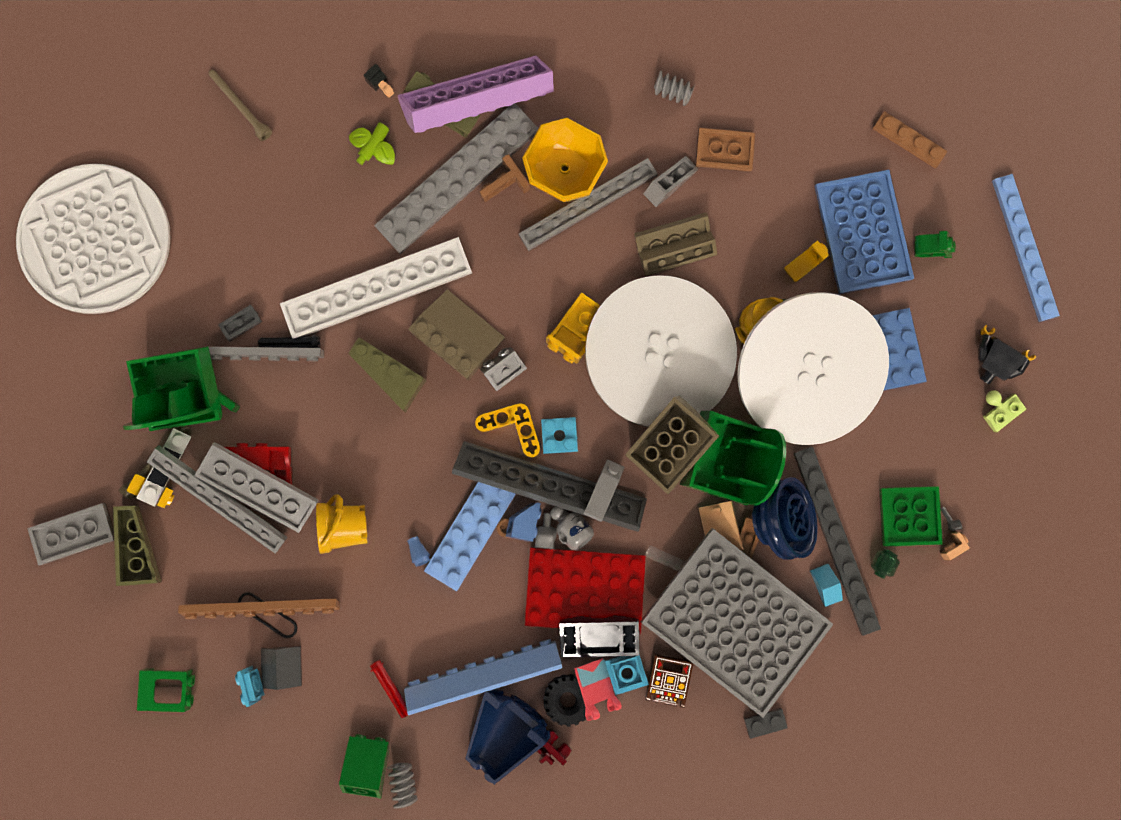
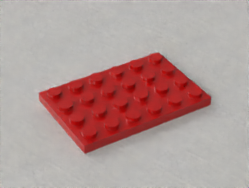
(583, 584)

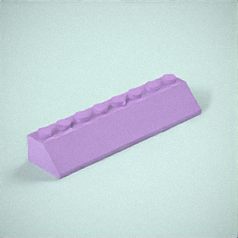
(476, 93)

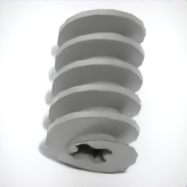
(673, 88)
(404, 783)

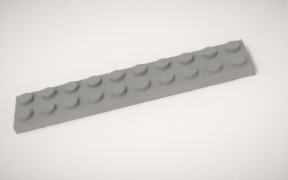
(456, 178)

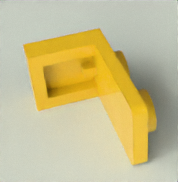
(807, 261)
(136, 484)

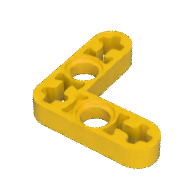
(512, 418)

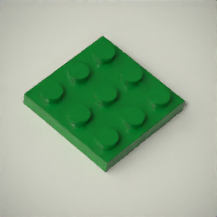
(910, 516)

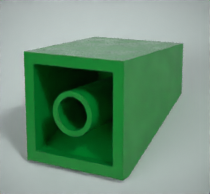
(364, 766)

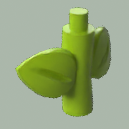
(373, 144)

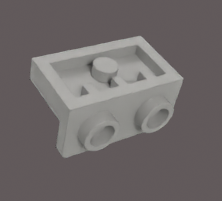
(503, 368)

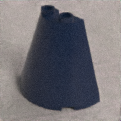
(504, 735)

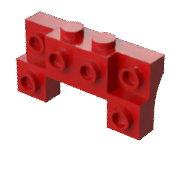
(271, 459)

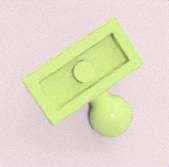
(1004, 411)

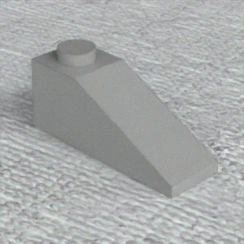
(670, 181)
(604, 490)

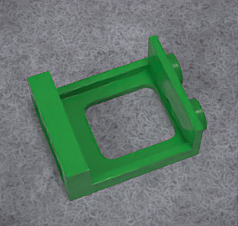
(146, 690)

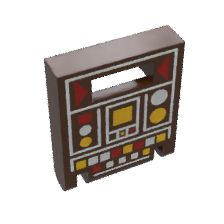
(669, 685)

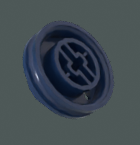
(787, 520)

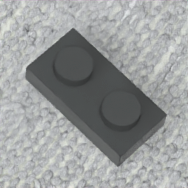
(240, 323)
(772, 722)

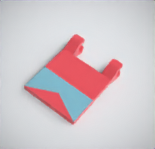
(596, 687)

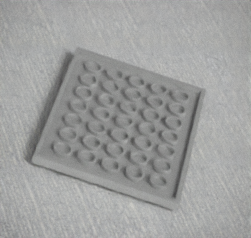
(737, 622)

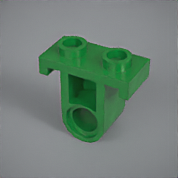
(934, 245)

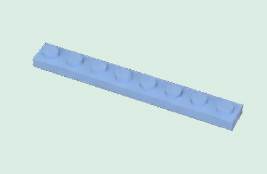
(1025, 247)

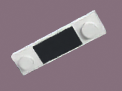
(156, 480)

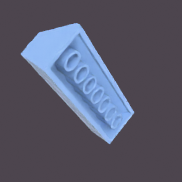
(482, 677)

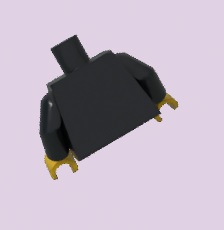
(1000, 358)

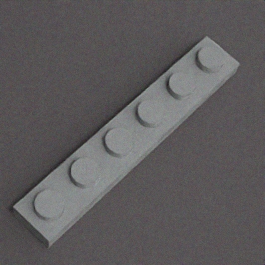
(272, 354)

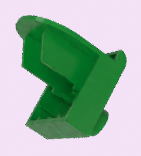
(173, 390)
(741, 463)

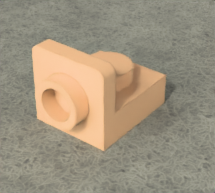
(953, 550)

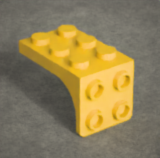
(571, 332)

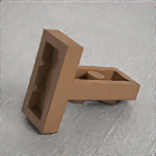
(505, 180)

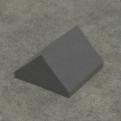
(281, 667)

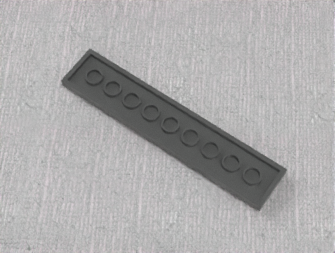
(544, 484)

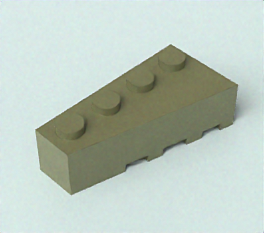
(422, 80)
(393, 377)
(133, 551)

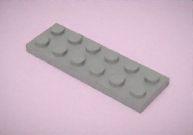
(256, 487)

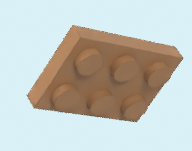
(725, 149)

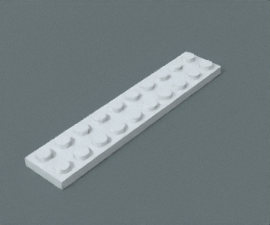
(375, 288)

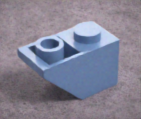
(523, 523)

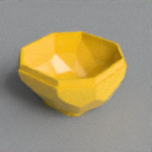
(568, 145)

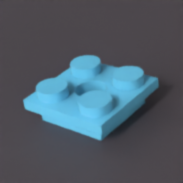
(568, 426)
(250, 684)
(623, 684)

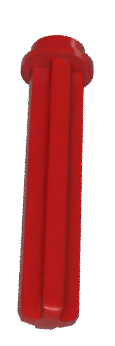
(389, 687)

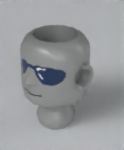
(572, 528)

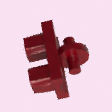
(560, 753)

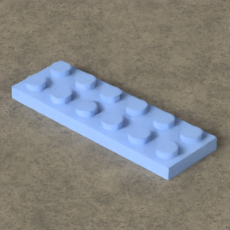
(468, 534)

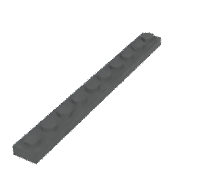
(837, 541)

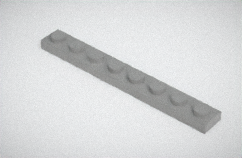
(588, 205)
(217, 499)

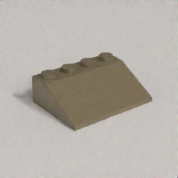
(456, 334)
(672, 444)

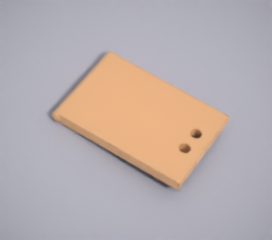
(723, 520)

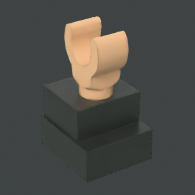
(377, 80)

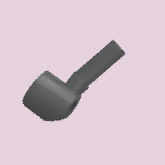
(952, 525)

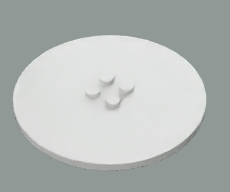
(93, 238)
(660, 343)
(813, 367)

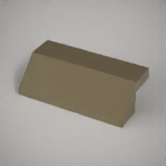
(675, 244)

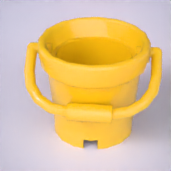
(751, 315)
(340, 525)

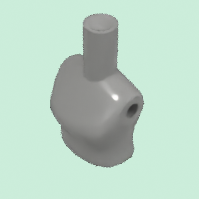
(546, 534)

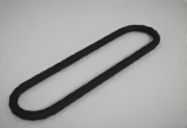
(266, 624)

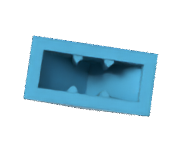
(827, 584)

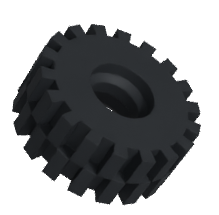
(553, 706)

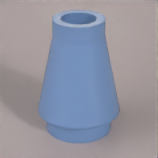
(418, 553)

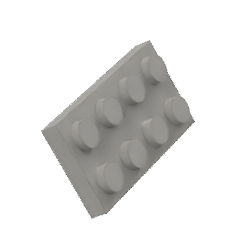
(71, 534)

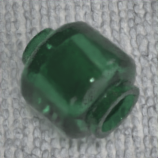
(885, 563)

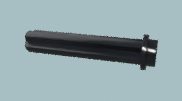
(288, 342)

